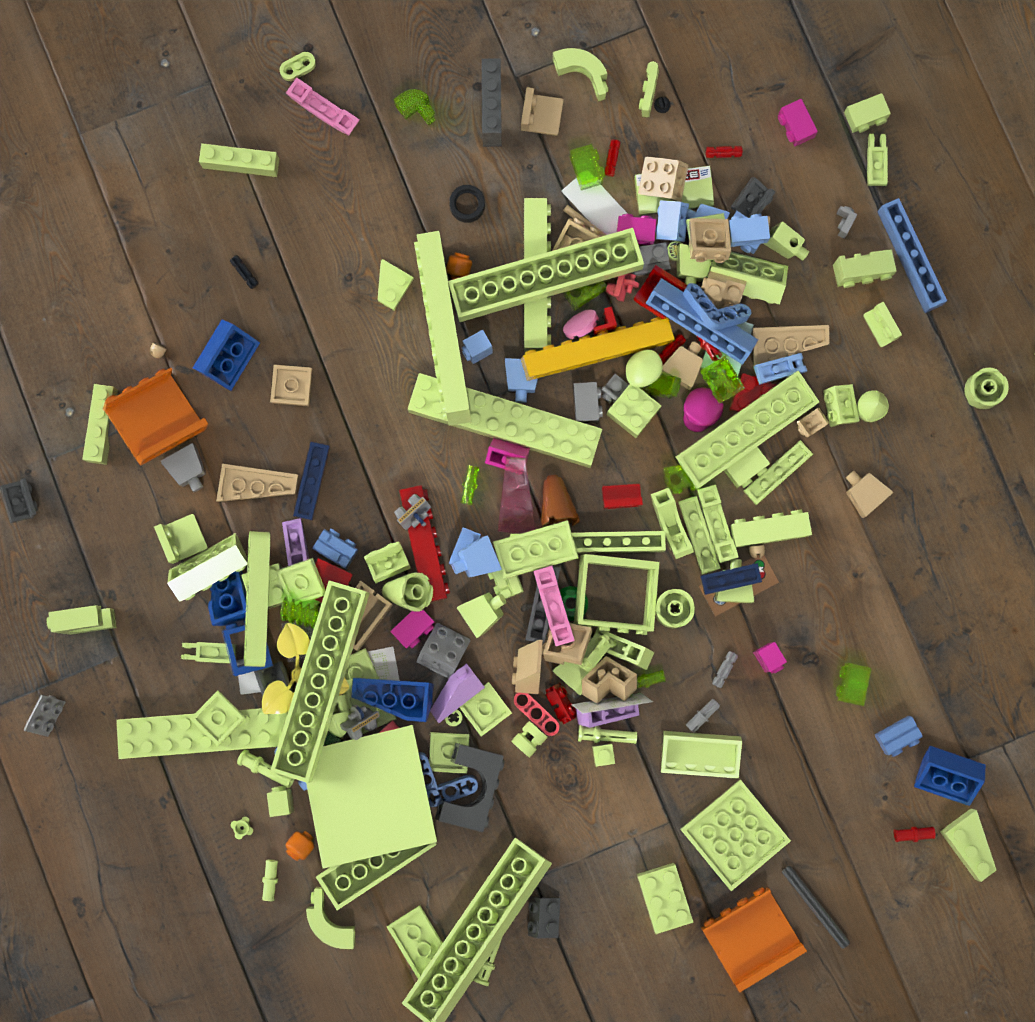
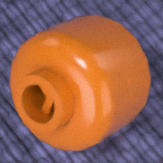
(458, 265)
(299, 845)

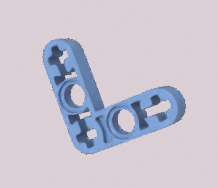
(710, 316)
(433, 788)

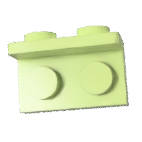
(882, 325)
(841, 405)

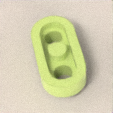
(297, 66)

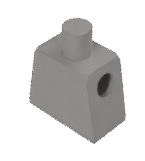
(186, 467)

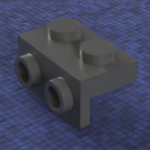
(753, 198)
(18, 500)
(271, 674)
(544, 917)

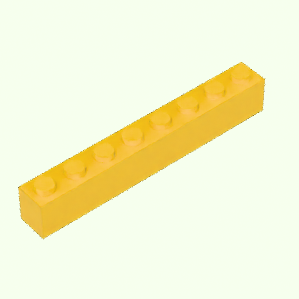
(596, 349)

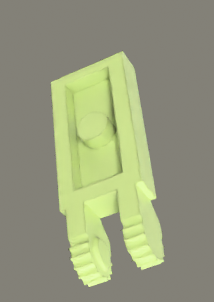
(649, 88)
(877, 162)
(208, 652)

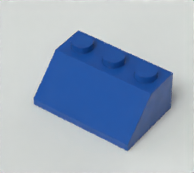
(226, 355)
(950, 775)

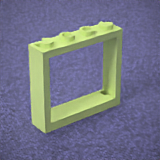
(650, 599)

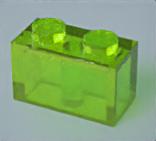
(586, 167)
(853, 684)

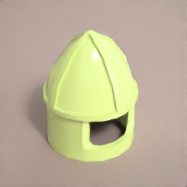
(872, 406)
(339, 716)

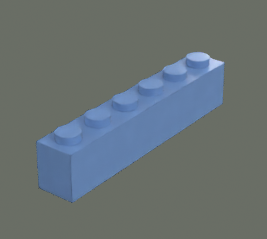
(912, 255)
(672, 304)

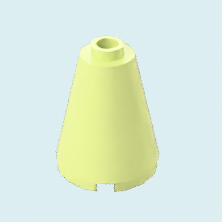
(409, 591)

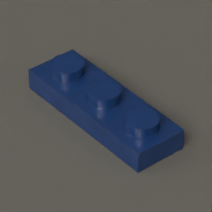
(731, 579)

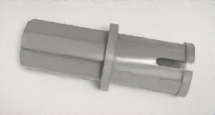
(702, 715)

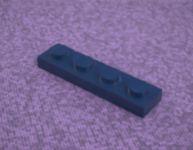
(311, 481)

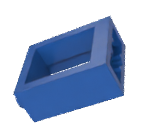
(240, 669)

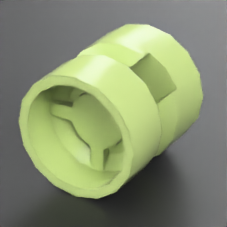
(525, 745)

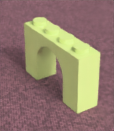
(81, 620)

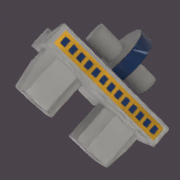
(415, 514)
(360, 718)

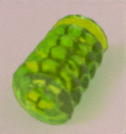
(299, 613)

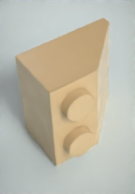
(528, 668)

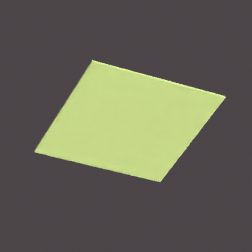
(370, 798)

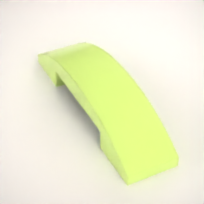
(717, 524)

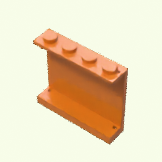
(153, 416)
(753, 939)

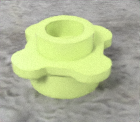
(236, 827)

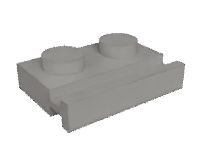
(654, 255)

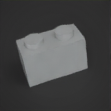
(586, 402)

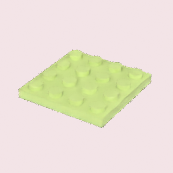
(735, 835)

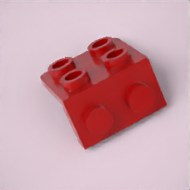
(649, 285)

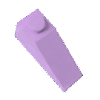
(295, 541)
(457, 691)
(606, 716)

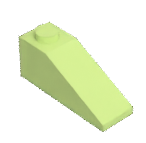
(628, 651)

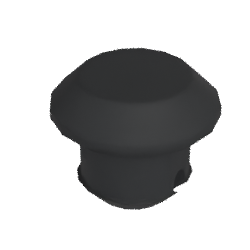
(662, 105)

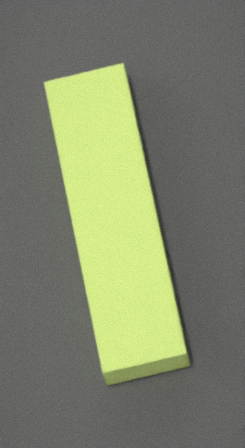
(778, 472)
(699, 535)

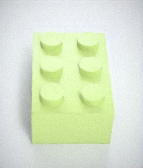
(664, 898)

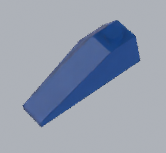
(228, 601)
(401, 698)

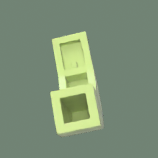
(584, 62)
(670, 523)
(328, 932)

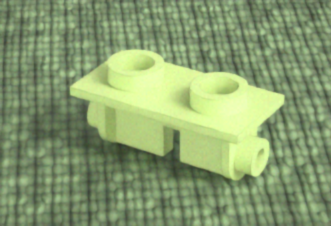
(595, 651)

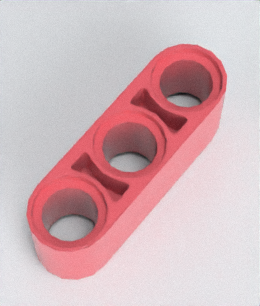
(541, 722)

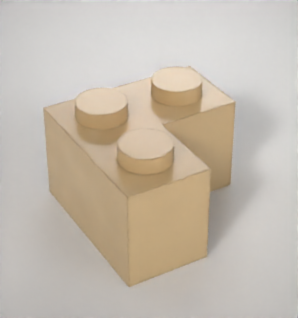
(609, 677)

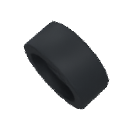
(467, 218)

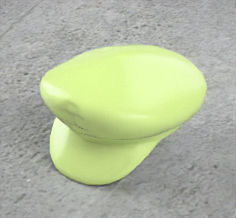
(643, 368)

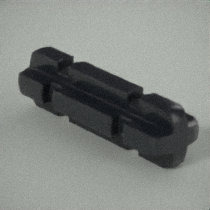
(244, 271)

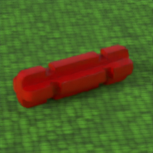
(723, 151)
(612, 158)
(678, 341)

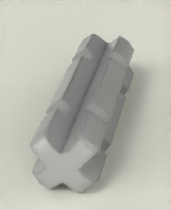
(724, 669)

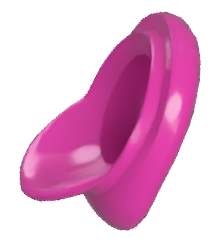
(701, 410)

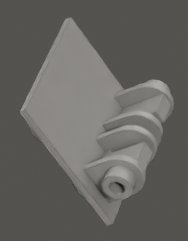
(44, 715)

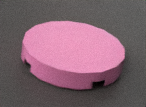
(581, 324)

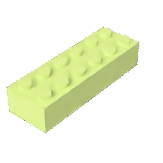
(354, 878)

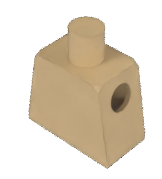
(684, 364)
(866, 492)

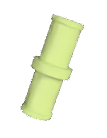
(270, 880)

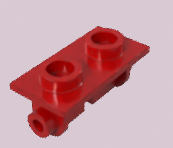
(558, 694)

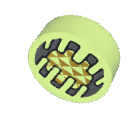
(672, 250)

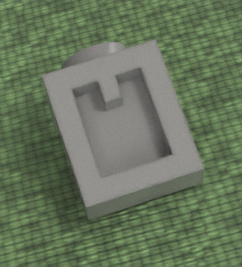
(845, 224)
(613, 389)

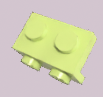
(387, 562)

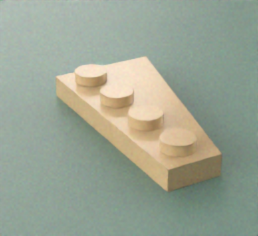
(787, 341)
(252, 483)

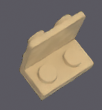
(541, 113)
(663, 178)

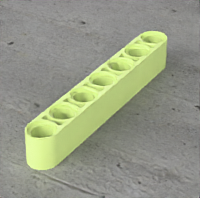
(257, 599)

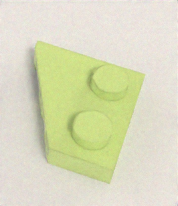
(392, 284)

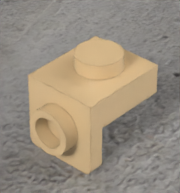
(812, 423)

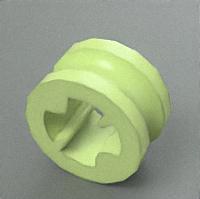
(454, 723)

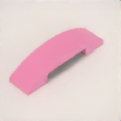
(321, 107)
(553, 606)

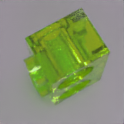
(587, 294)
(724, 378)
(685, 481)

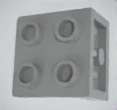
(443, 650)

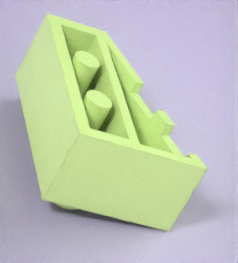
(864, 268)
(970, 844)

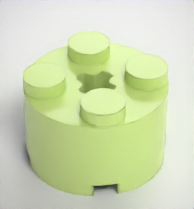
(992, 380)
(685, 608)

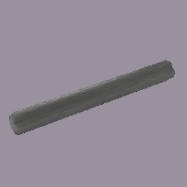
(816, 907)

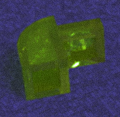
(412, 101)
(664, 387)

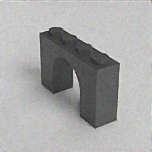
(491, 102)
(474, 814)

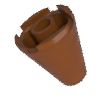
(557, 503)

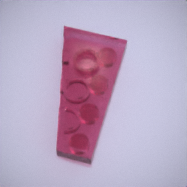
(516, 503)

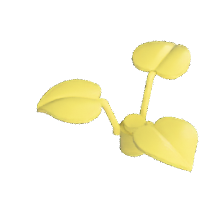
(290, 643)

